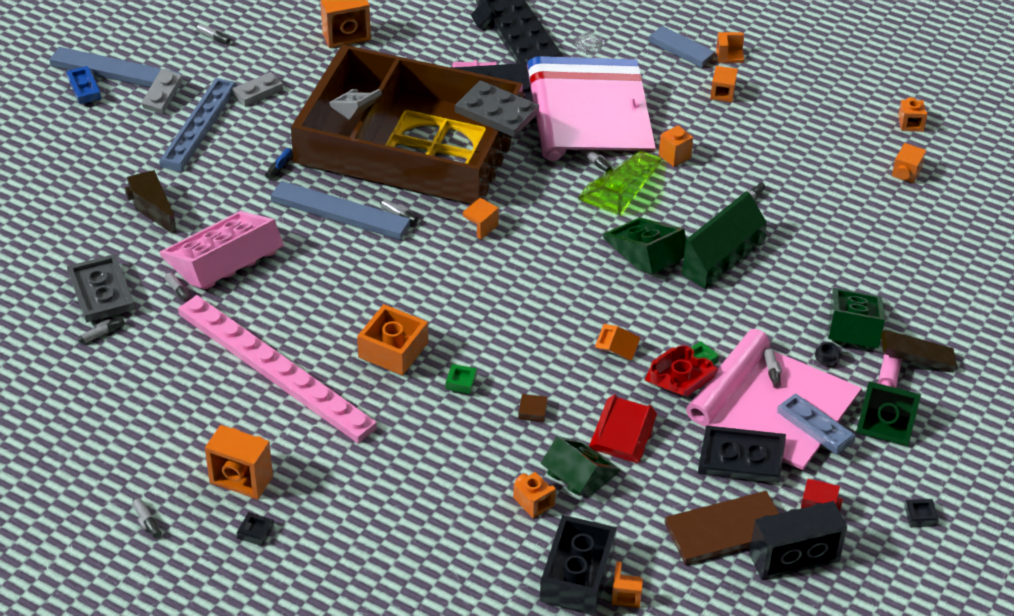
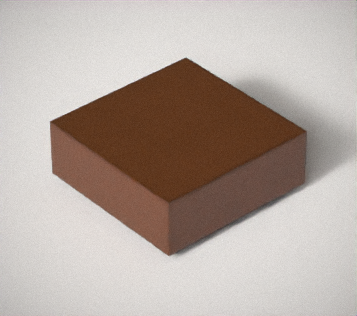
(533, 407)

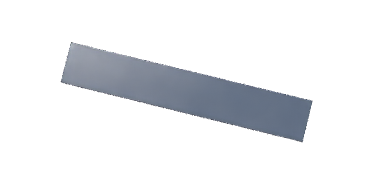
(105, 66)
(197, 125)
(340, 210)

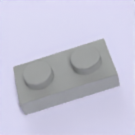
(257, 89)
(162, 91)

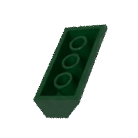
(724, 241)

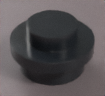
(828, 354)

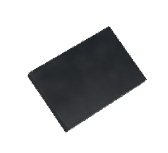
(742, 454)

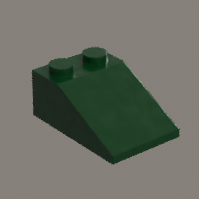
(648, 244)
(856, 319)

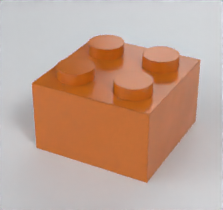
(345, 21)
(392, 339)
(239, 461)

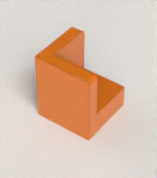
(730, 47)
(484, 215)
(617, 341)
(626, 589)

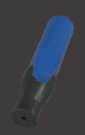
(276, 166)

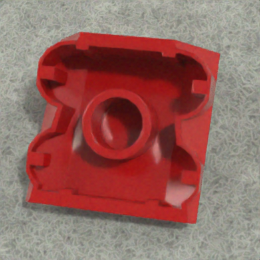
(680, 371)
(624, 429)

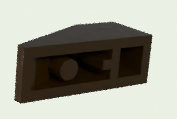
(150, 199)

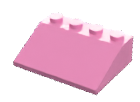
(224, 248)

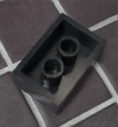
(797, 540)
(578, 564)

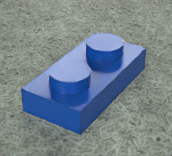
(83, 85)

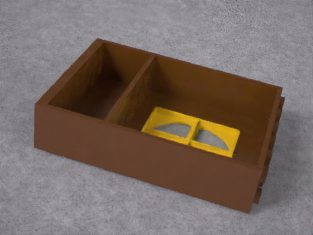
(411, 97)

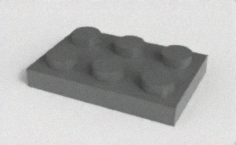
(497, 108)
(100, 288)

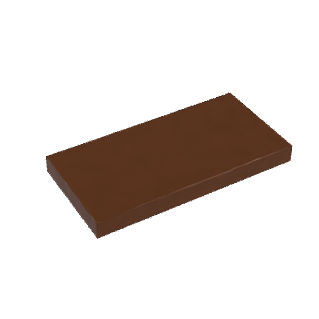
(718, 527)

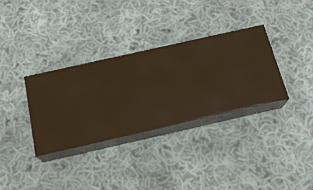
(918, 351)

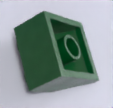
(888, 413)
(578, 466)

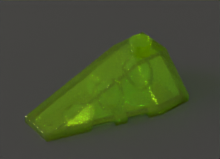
(620, 184)

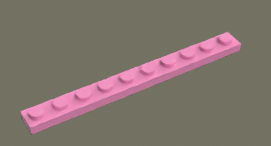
(278, 369)

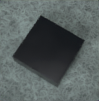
(483, 15)
(921, 513)
(255, 529)

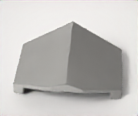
(354, 103)

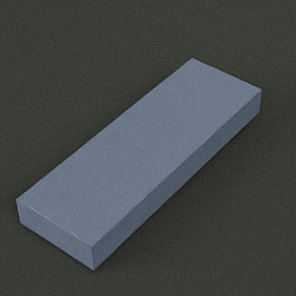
(681, 46)
(816, 424)

